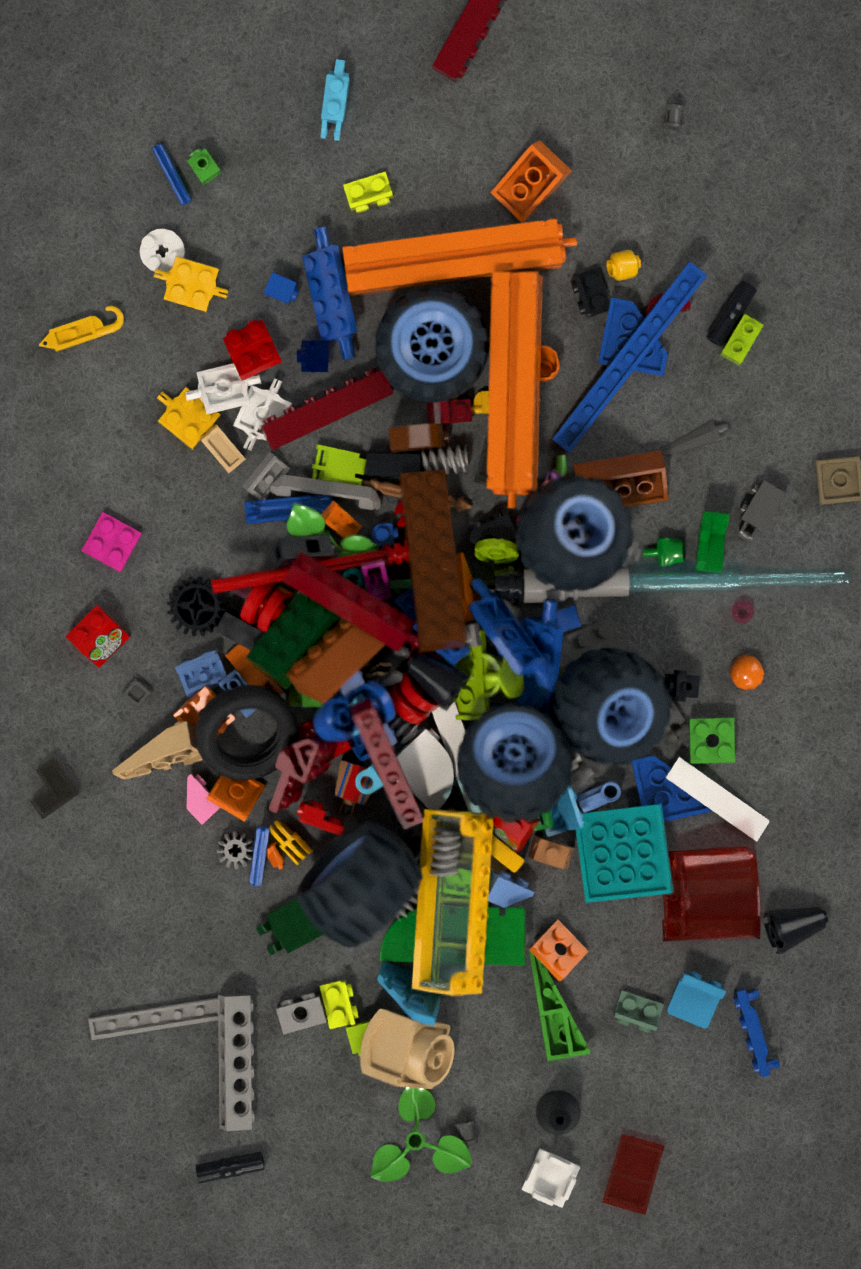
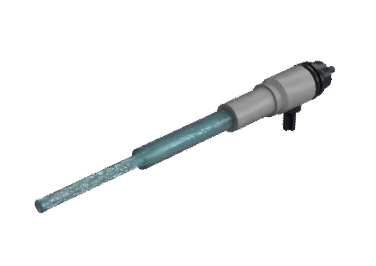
(524, 587)

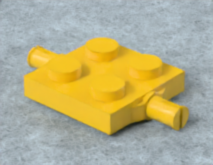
(190, 283)
(186, 418)

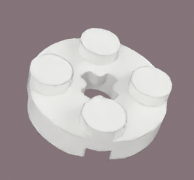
(151, 244)

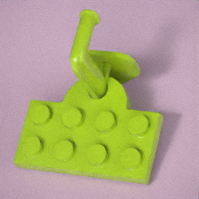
(484, 681)

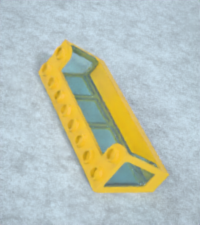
(453, 907)

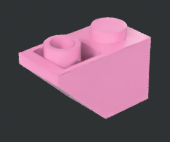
(196, 799)

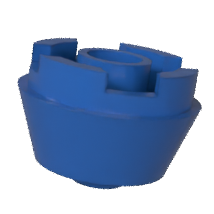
(335, 721)

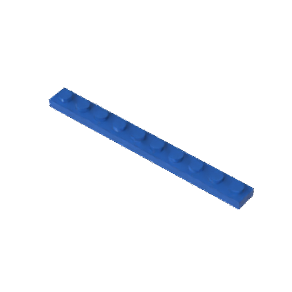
(629, 356)

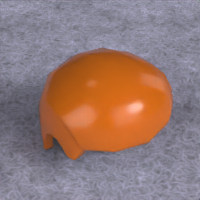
(549, 364)
(746, 672)

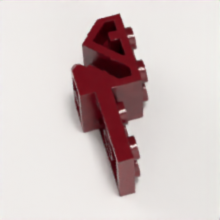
(299, 765)

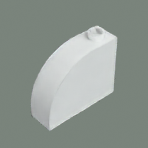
(427, 768)

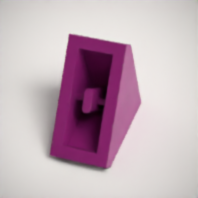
(376, 579)

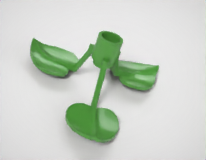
(308, 522)
(451, 1151)

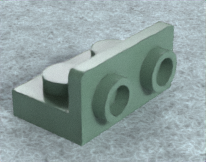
(638, 1010)

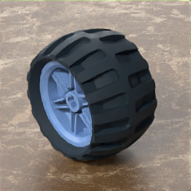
(359, 884)

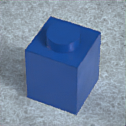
(281, 289)

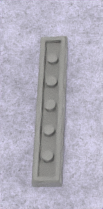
(153, 1018)

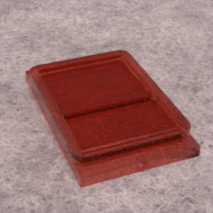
(633, 1174)

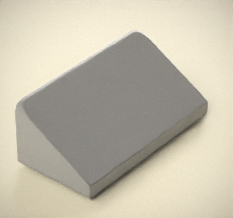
(264, 476)

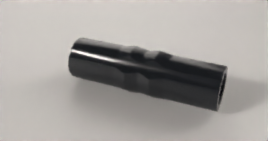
(732, 312)
(230, 1167)

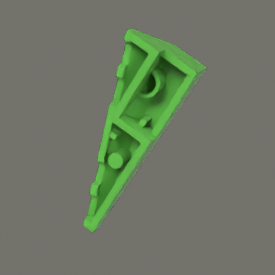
(559, 1029)

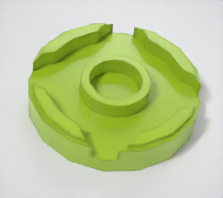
(497, 550)

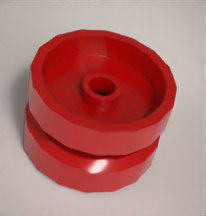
(265, 605)
(411, 700)

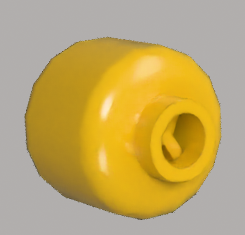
(623, 265)

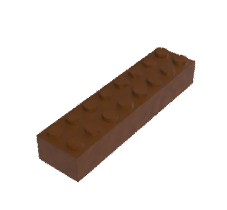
(432, 560)

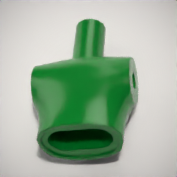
(668, 551)

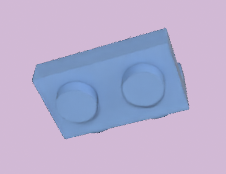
(201, 671)

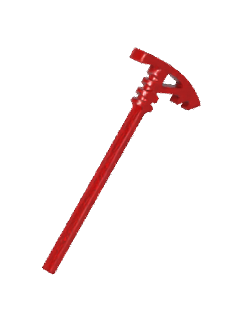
(387, 553)

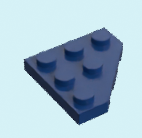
(621, 323)
(656, 789)

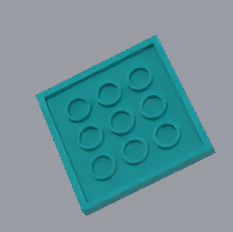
(624, 854)

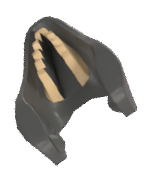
(386, 670)

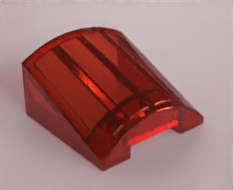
(713, 895)

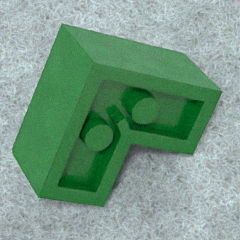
(711, 542)

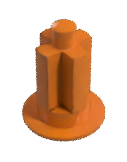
(274, 856)

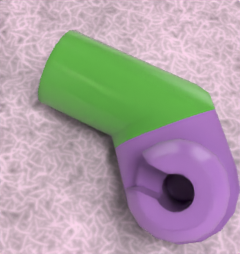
(560, 469)

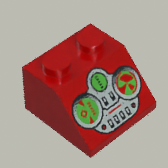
(98, 636)
(514, 834)

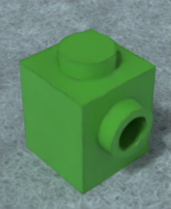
(203, 165)

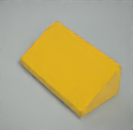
(506, 855)

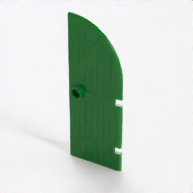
(502, 946)

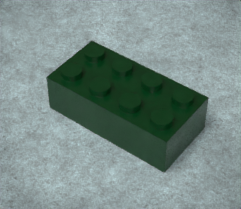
(290, 637)

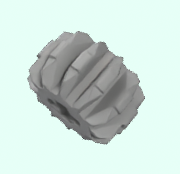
(227, 846)

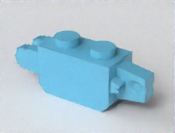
(335, 99)

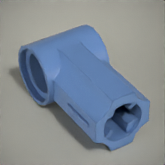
(596, 796)

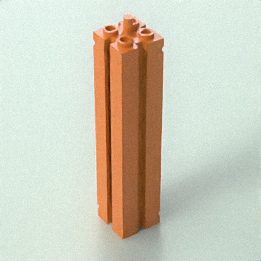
(455, 257)
(514, 384)

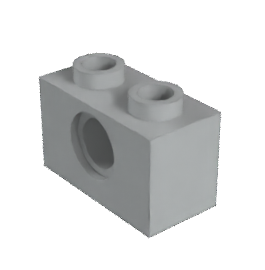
(291, 1023)

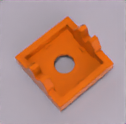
(190, 709)
(545, 951)

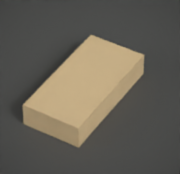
(222, 448)

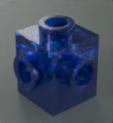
(313, 356)

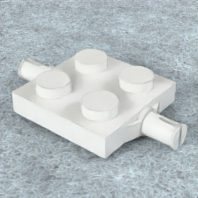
(222, 388)
(262, 405)

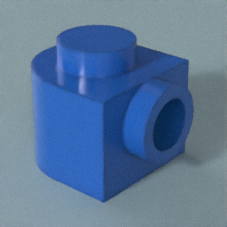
(385, 534)

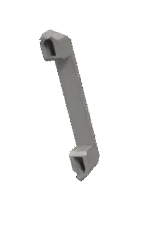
(366, 495)

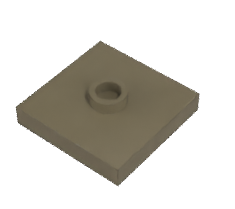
(838, 480)

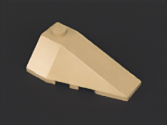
(169, 747)

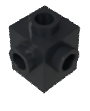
(682, 685)

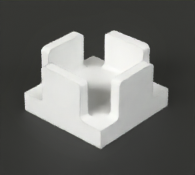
(551, 1178)

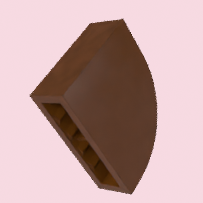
(417, 437)

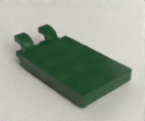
(289, 927)

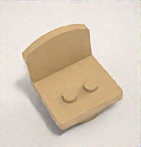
(406, 1051)

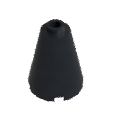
(438, 679)
(792, 926)
(558, 1104)

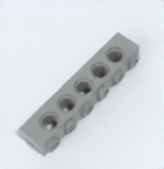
(227, 1006)

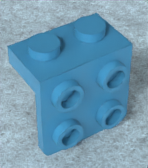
(565, 814)
(695, 999)

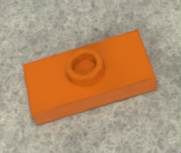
(340, 521)

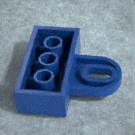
(371, 689)

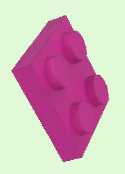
(111, 542)

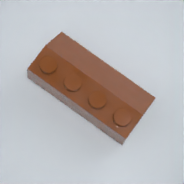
(635, 477)
(333, 661)

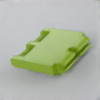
(338, 465)

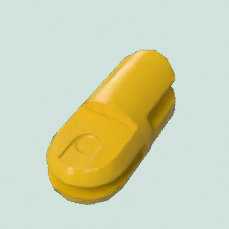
(288, 841)

